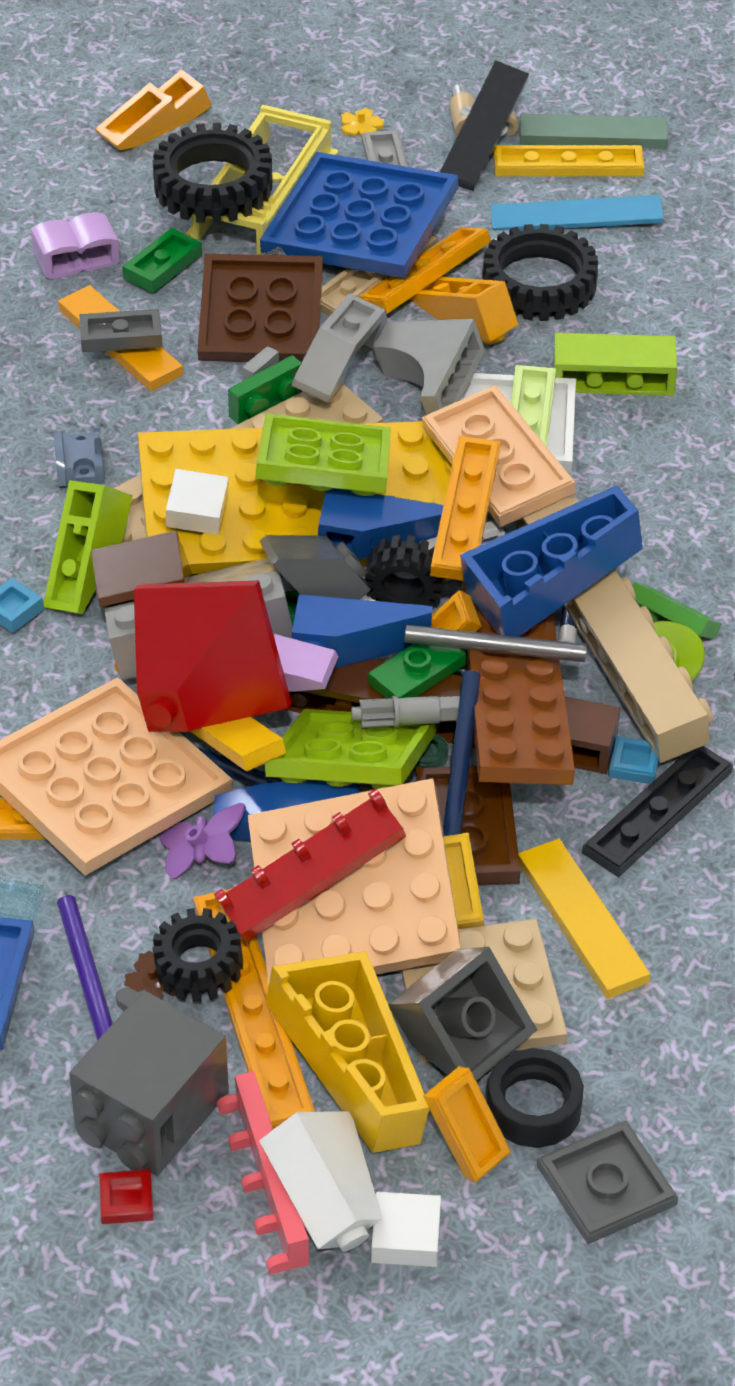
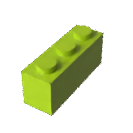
(617, 363)

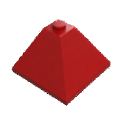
(205, 655)

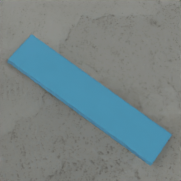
(579, 213)

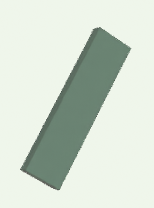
(593, 130)

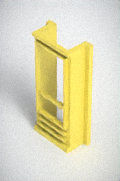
(261, 219)

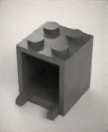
(148, 1082)

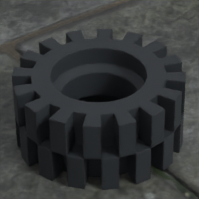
(402, 557)
(200, 976)

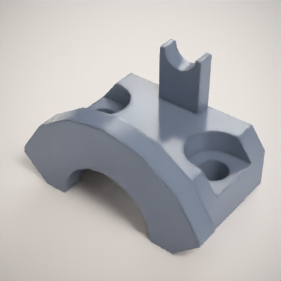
(79, 457)

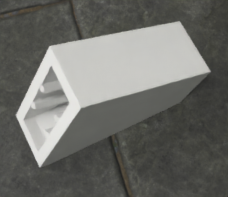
(325, 1176)

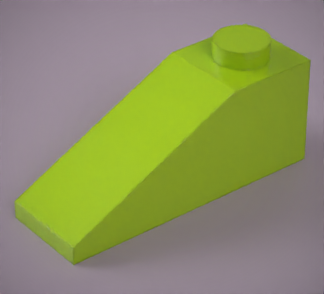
(90, 520)

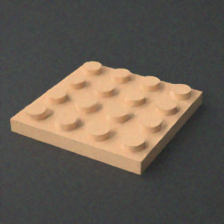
(101, 779)
(390, 906)

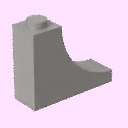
(433, 355)

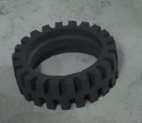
(549, 245)

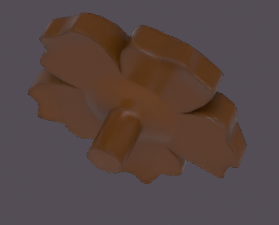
(146, 977)

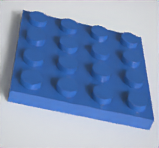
(361, 214)

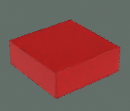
(126, 1196)

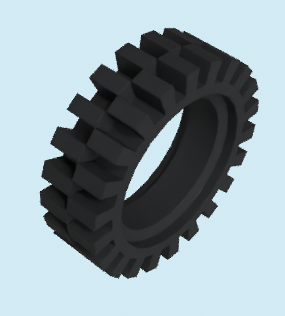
(219, 198)

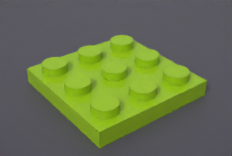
(324, 454)
(341, 752)

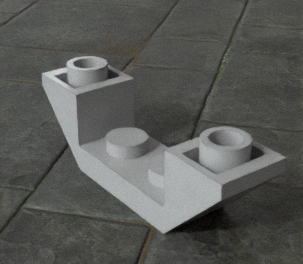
(336, 342)

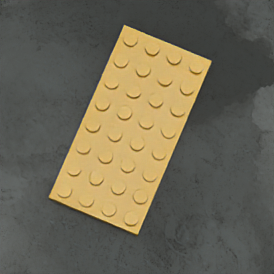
(259, 509)

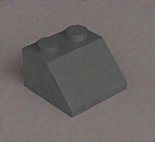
(317, 565)
(464, 1013)

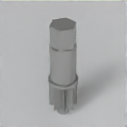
(405, 711)

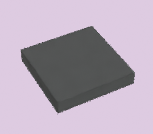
(607, 1182)

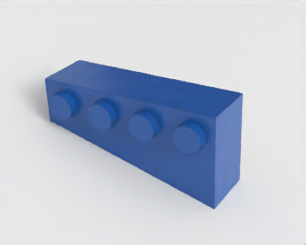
(550, 561)

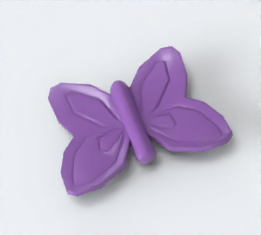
(201, 840)

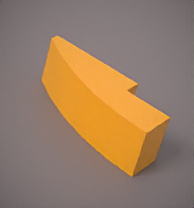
(155, 112)

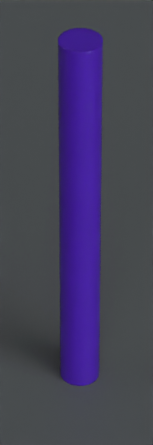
(85, 965)

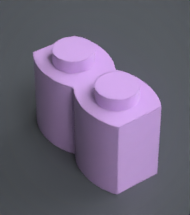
(75, 245)

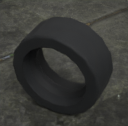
(537, 1065)

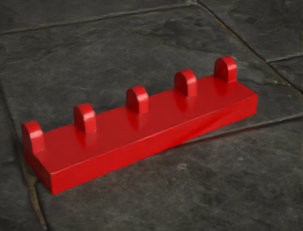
(311, 866)

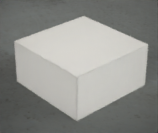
(197, 501)
(407, 1230)

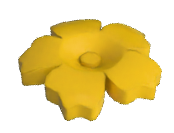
(361, 122)

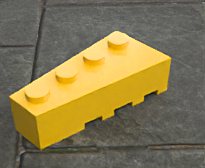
(352, 1044)

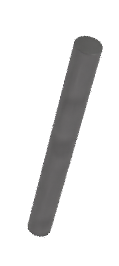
(495, 643)

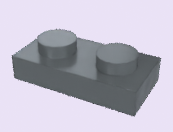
(120, 330)

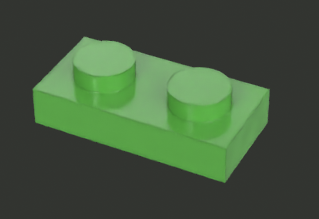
(662, 606)

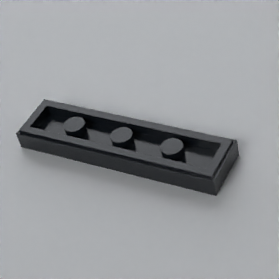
(485, 124)
(657, 810)

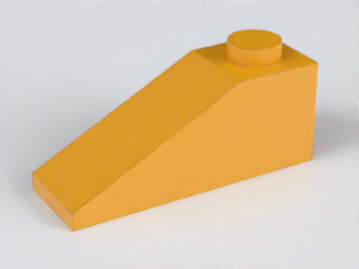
(470, 299)

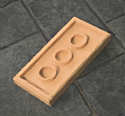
(526, 470)

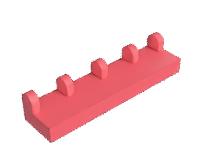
(283, 1214)

